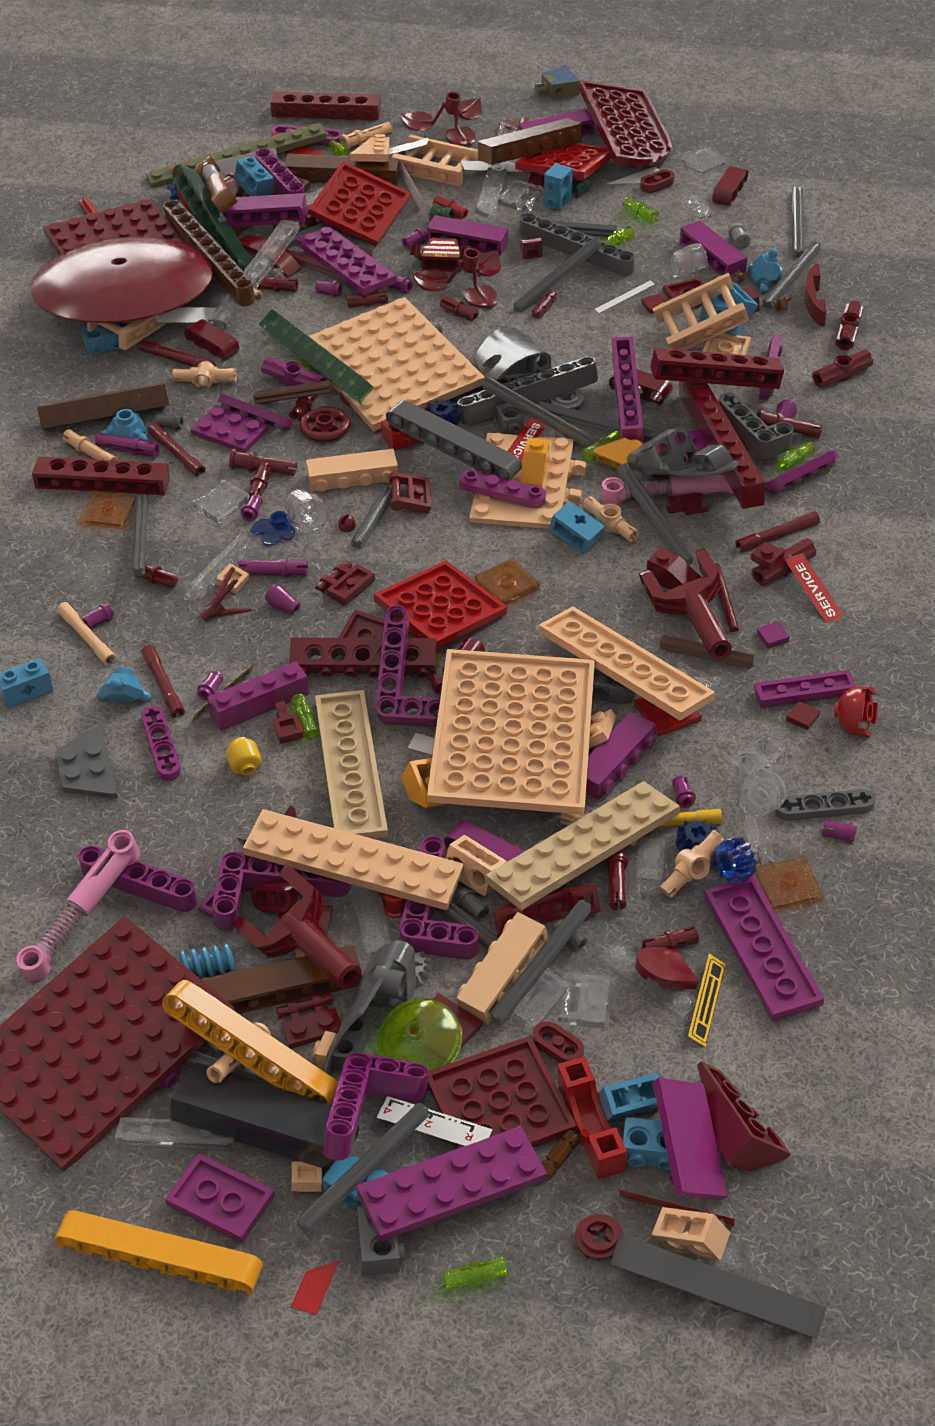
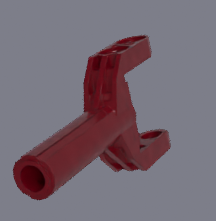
(693, 600)
(300, 931)

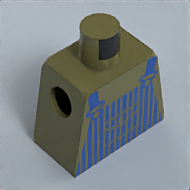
(558, 83)

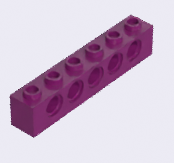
(627, 389)

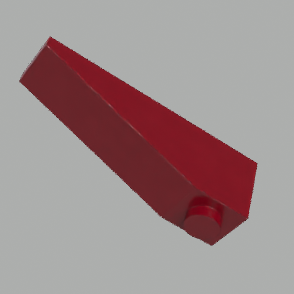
(737, 1133)

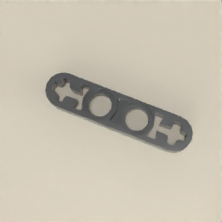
(824, 801)

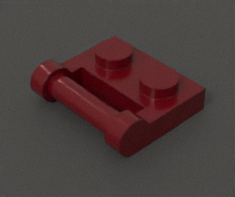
(416, 490)

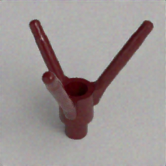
(215, 606)

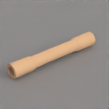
(73, 619)

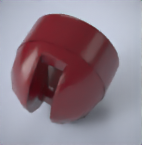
(348, 521)

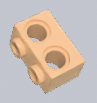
(477, 863)
(691, 1233)

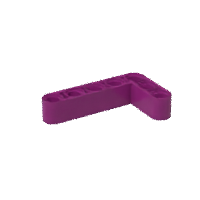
(395, 676)
(244, 871)
(432, 936)
(373, 1076)

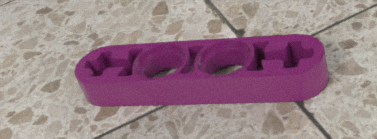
(161, 743)

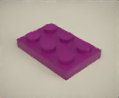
(229, 429)
(220, 1198)

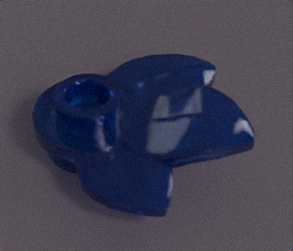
(274, 528)

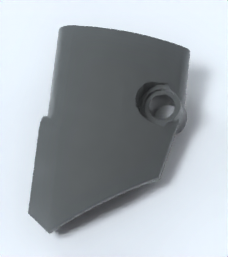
(510, 356)
(670, 460)
(385, 982)

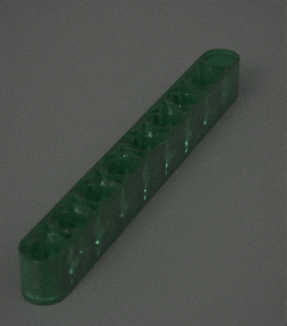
(208, 214)
(316, 356)

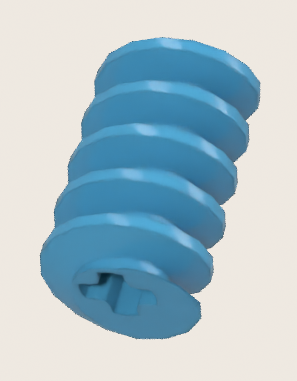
(208, 963)

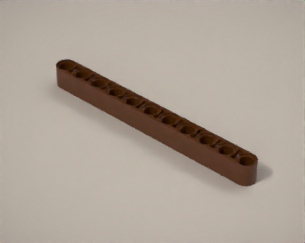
(224, 268)

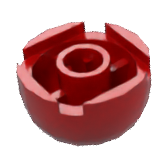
(856, 706)

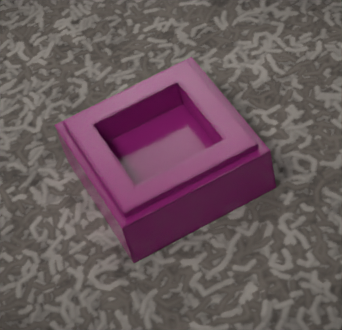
(773, 634)

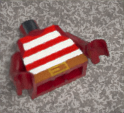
(439, 253)

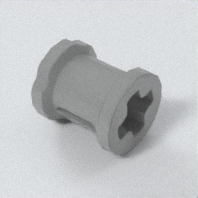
(738, 234)

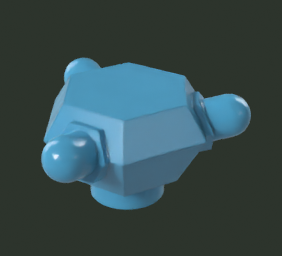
(766, 270)
(127, 425)
(123, 687)

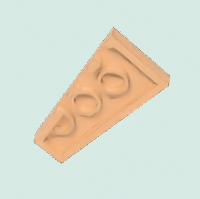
(374, 149)

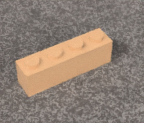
(351, 470)
(502, 966)

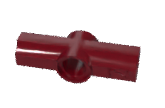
(849, 325)
(842, 368)
(765, 576)

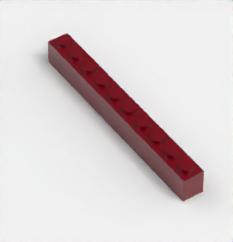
(717, 430)

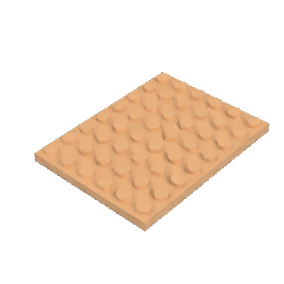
(399, 358)
(513, 732)

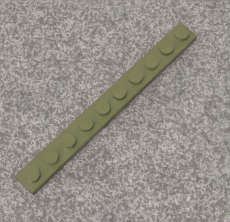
(282, 142)

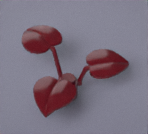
(459, 135)
(472, 262)

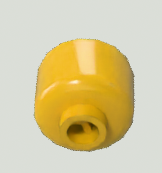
(243, 756)

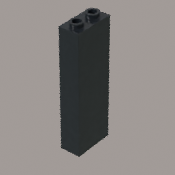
(254, 1115)

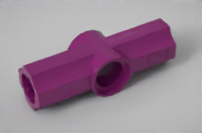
(290, 372)

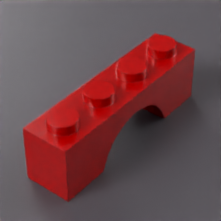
(599, 1139)

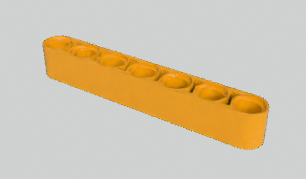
(247, 1043)
(160, 1251)

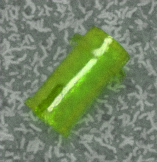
(338, 149)

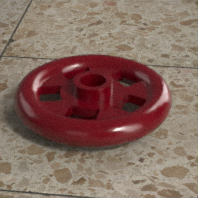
(325, 422)

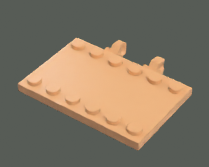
(560, 468)

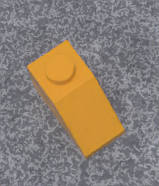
(616, 452)
(535, 461)
(416, 781)

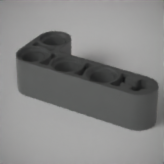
(758, 437)

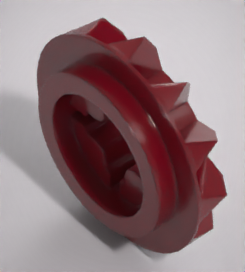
(595, 1225)

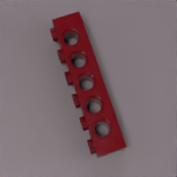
(325, 105)
(716, 368)
(101, 475)
(353, 648)

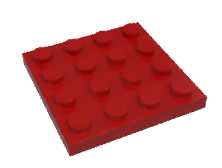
(580, 157)
(359, 203)
(442, 603)

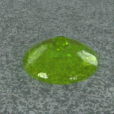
(433, 1045)

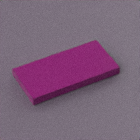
(689, 1139)

